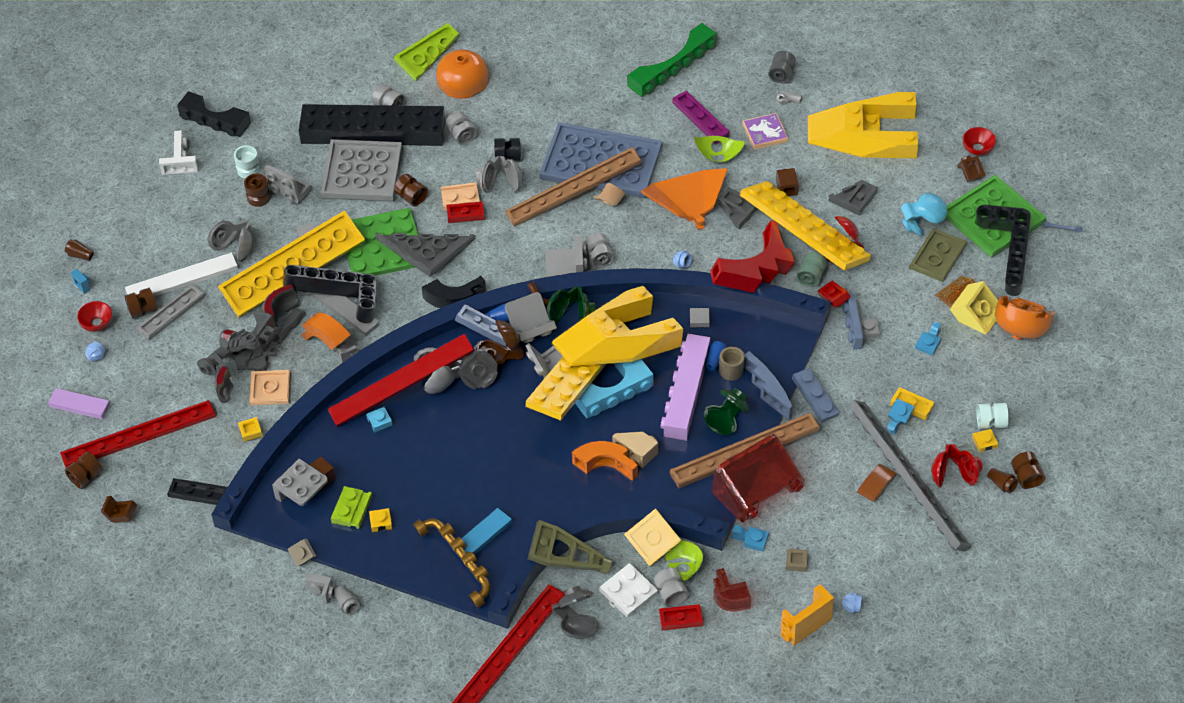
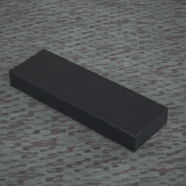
(196, 491)

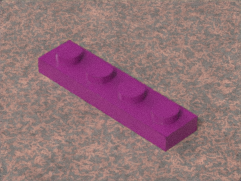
(699, 115)

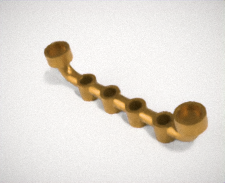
(468, 558)

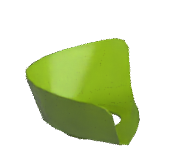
(729, 149)
(689, 551)

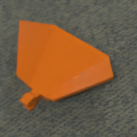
(689, 195)

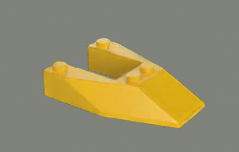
(856, 127)
(606, 339)

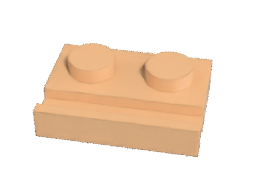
(459, 194)

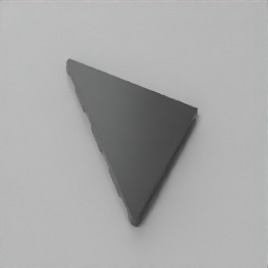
(425, 250)

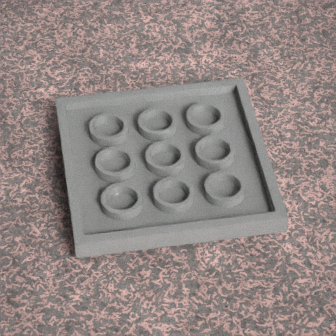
(361, 170)

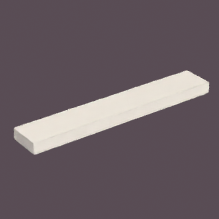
(186, 276)

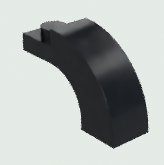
(442, 295)

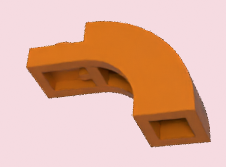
(326, 329)
(605, 454)

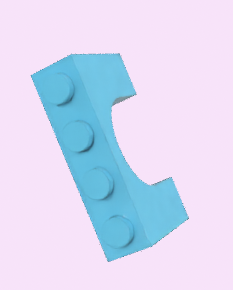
(636, 380)

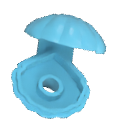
(929, 207)

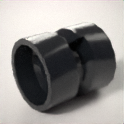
(509, 149)

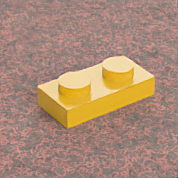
(922, 405)

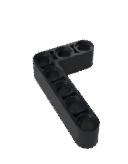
(1019, 244)
(336, 283)

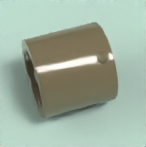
(731, 363)

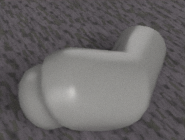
(786, 96)

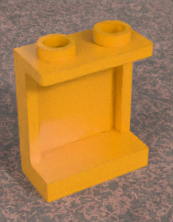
(808, 620)

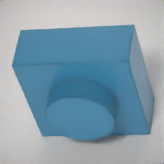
(81, 281)

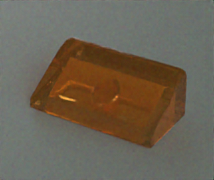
(951, 292)

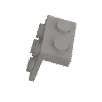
(286, 184)
(566, 260)
(529, 317)
(544, 362)
(299, 483)

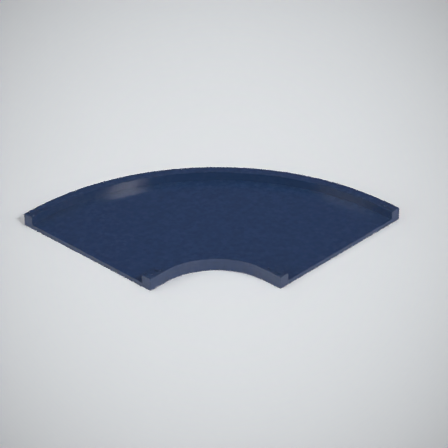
(485, 450)

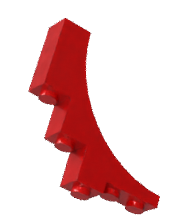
(750, 272)

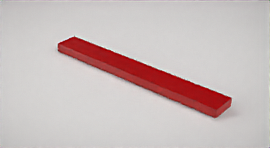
(400, 380)
(141, 433)
(510, 647)

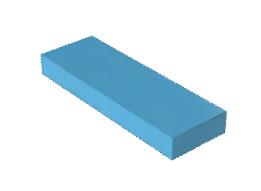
(486, 531)

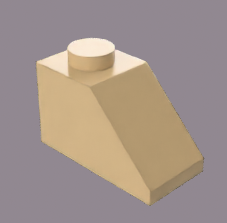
(640, 446)

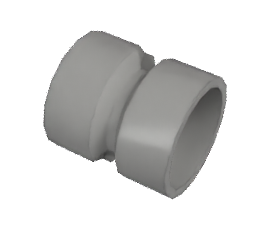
(387, 96)
(461, 127)
(599, 250)
(671, 587)

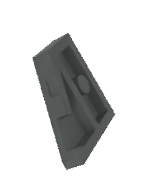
(854, 197)
(736, 207)

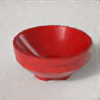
(981, 136)
(92, 311)

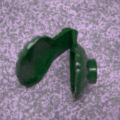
(562, 300)
(721, 418)

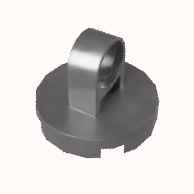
(478, 370)

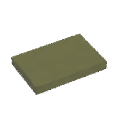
(938, 255)

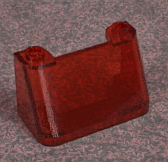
(755, 477)

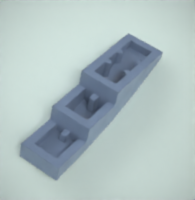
(770, 387)

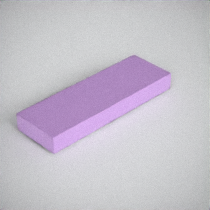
(78, 403)

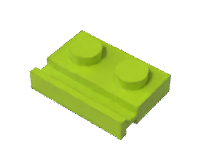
(351, 507)

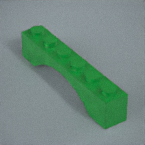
(646, 78)

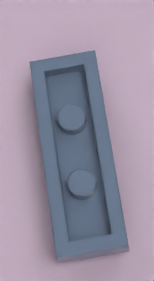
(853, 322)
(480, 323)
(815, 395)

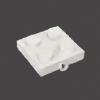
(628, 590)

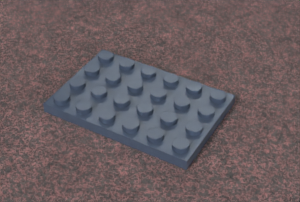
(580, 148)

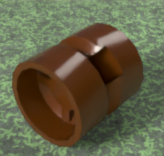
(257, 190)
(411, 190)
(134, 305)
(85, 468)
(1027, 470)

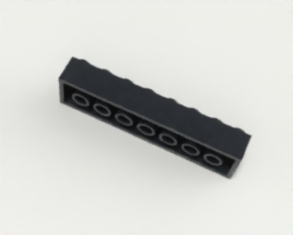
(372, 123)

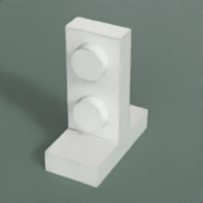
(180, 162)

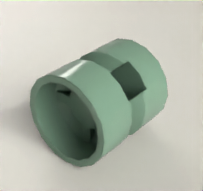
(811, 269)

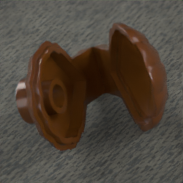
(498, 352)

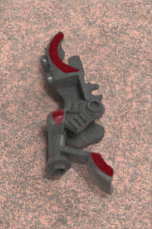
(253, 347)

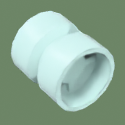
(246, 161)
(992, 415)

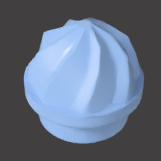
(682, 259)
(95, 351)
(852, 602)

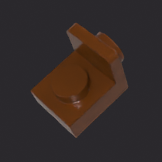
(971, 168)

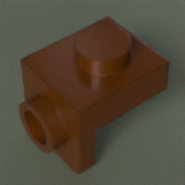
(118, 511)

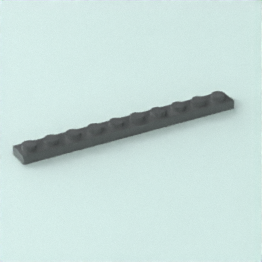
(912, 479)

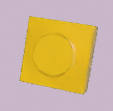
(250, 429)
(985, 440)
(380, 520)

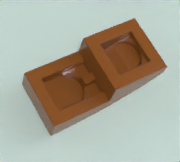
(876, 482)

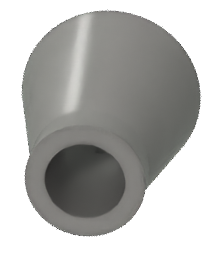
(348, 603)

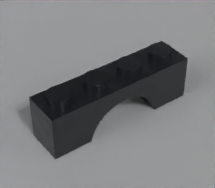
(232, 121)

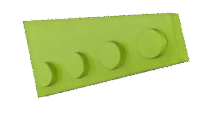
(424, 53)

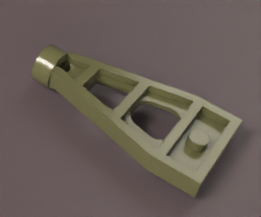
(543, 543)

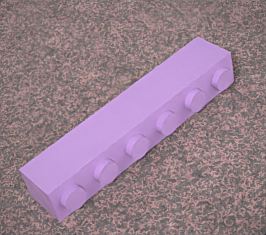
(686, 387)

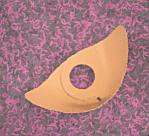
(610, 194)

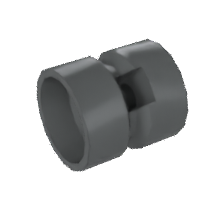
(782, 67)

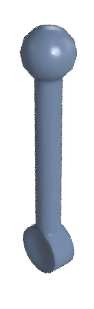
(1046, 224)

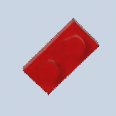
(465, 212)
(834, 293)
(680, 617)

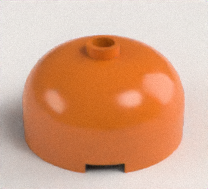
(462, 74)
(1023, 318)

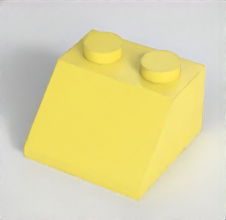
(976, 307)

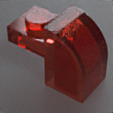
(730, 597)

